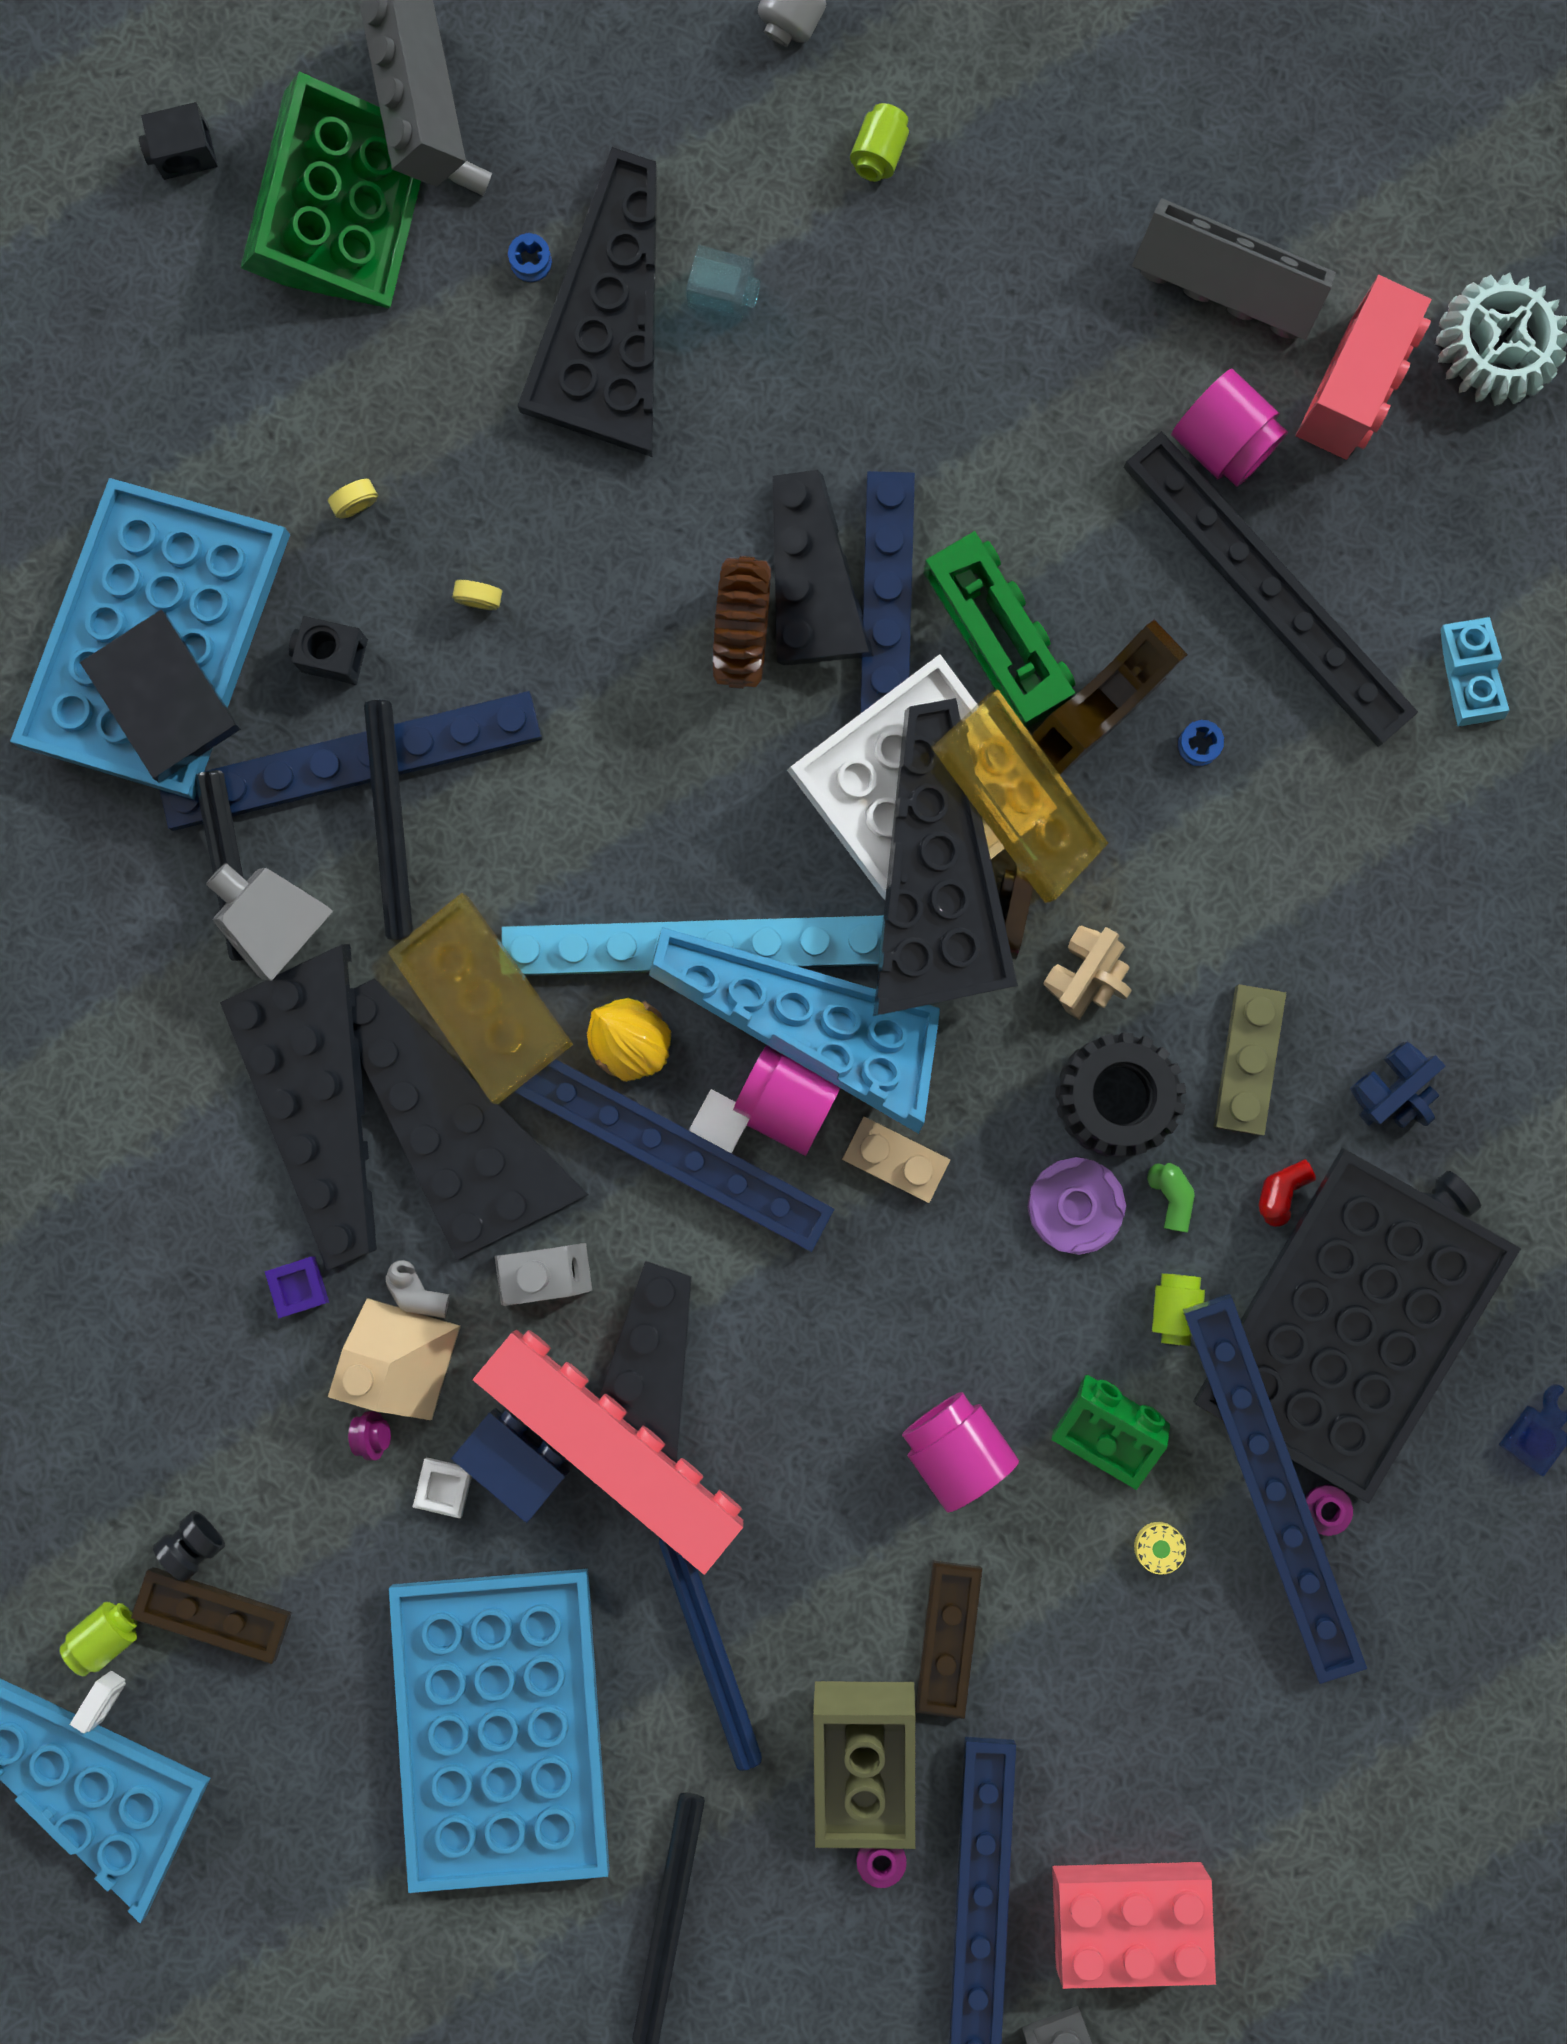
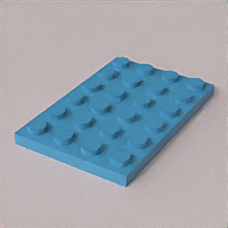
(138, 558)
(498, 1731)

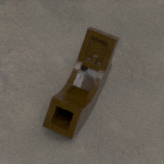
(1109, 697)

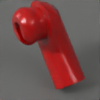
(1279, 1189)

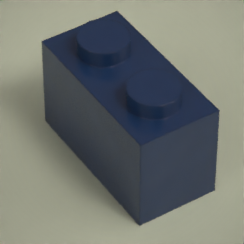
(511, 1463)

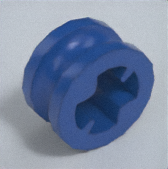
(529, 271)
(1211, 752)

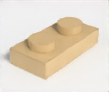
(896, 1159)

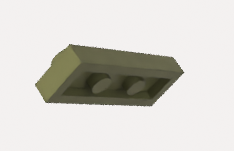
(1249, 1060)

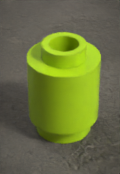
(880, 142)
(1171, 1297)
(99, 1638)

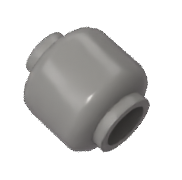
(790, 19)

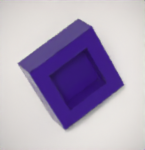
(297, 1287)

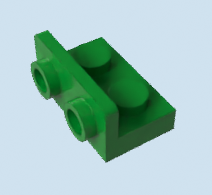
(1113, 1432)

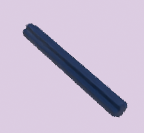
(713, 1659)

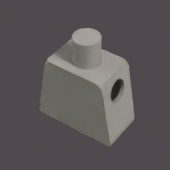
(265, 917)
(543, 1274)

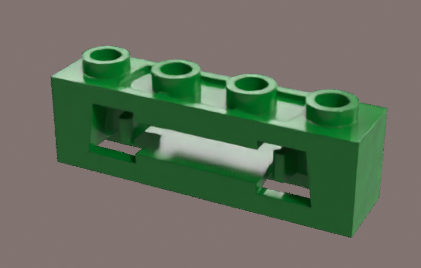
(958, 565)

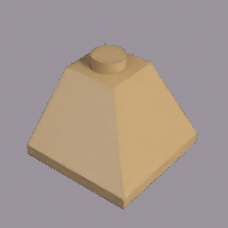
(394, 1361)

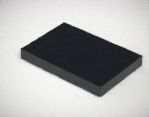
(160, 696)

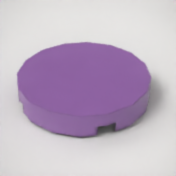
(1058, 1207)

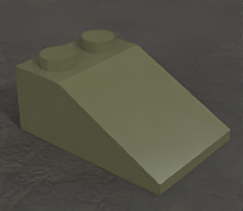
(864, 1764)

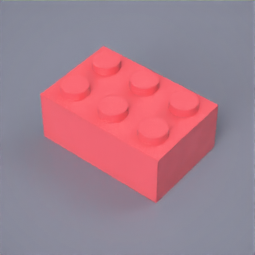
(1366, 368)
(1133, 1925)

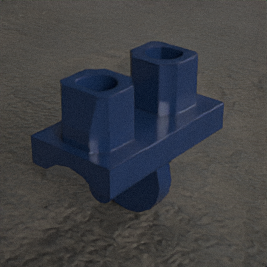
(1414, 1073)

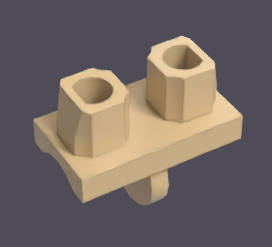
(1093, 978)

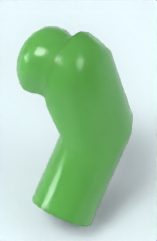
(1178, 1193)

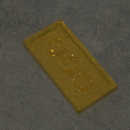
(1020, 796)
(480, 999)

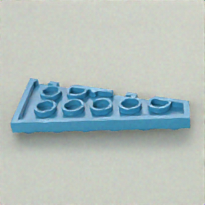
(811, 1020)
(97, 1794)

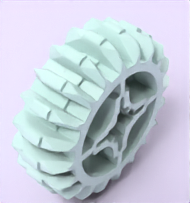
(1534, 357)

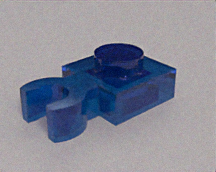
(1538, 1436)

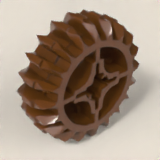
(741, 622)

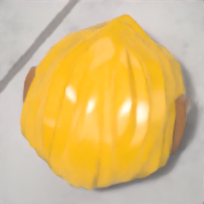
(628, 1039)

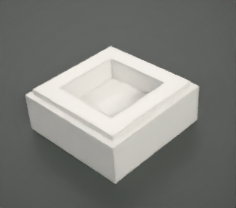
(719, 1122)
(442, 1488)
(98, 1702)

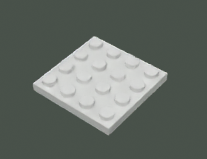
(857, 768)

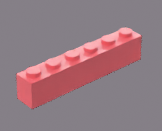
(610, 1450)

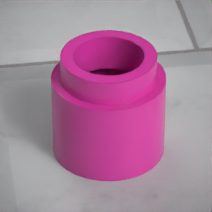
(1230, 429)
(785, 1100)
(959, 1451)

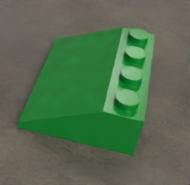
(329, 201)

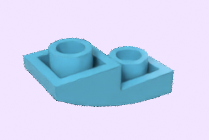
(1472, 671)

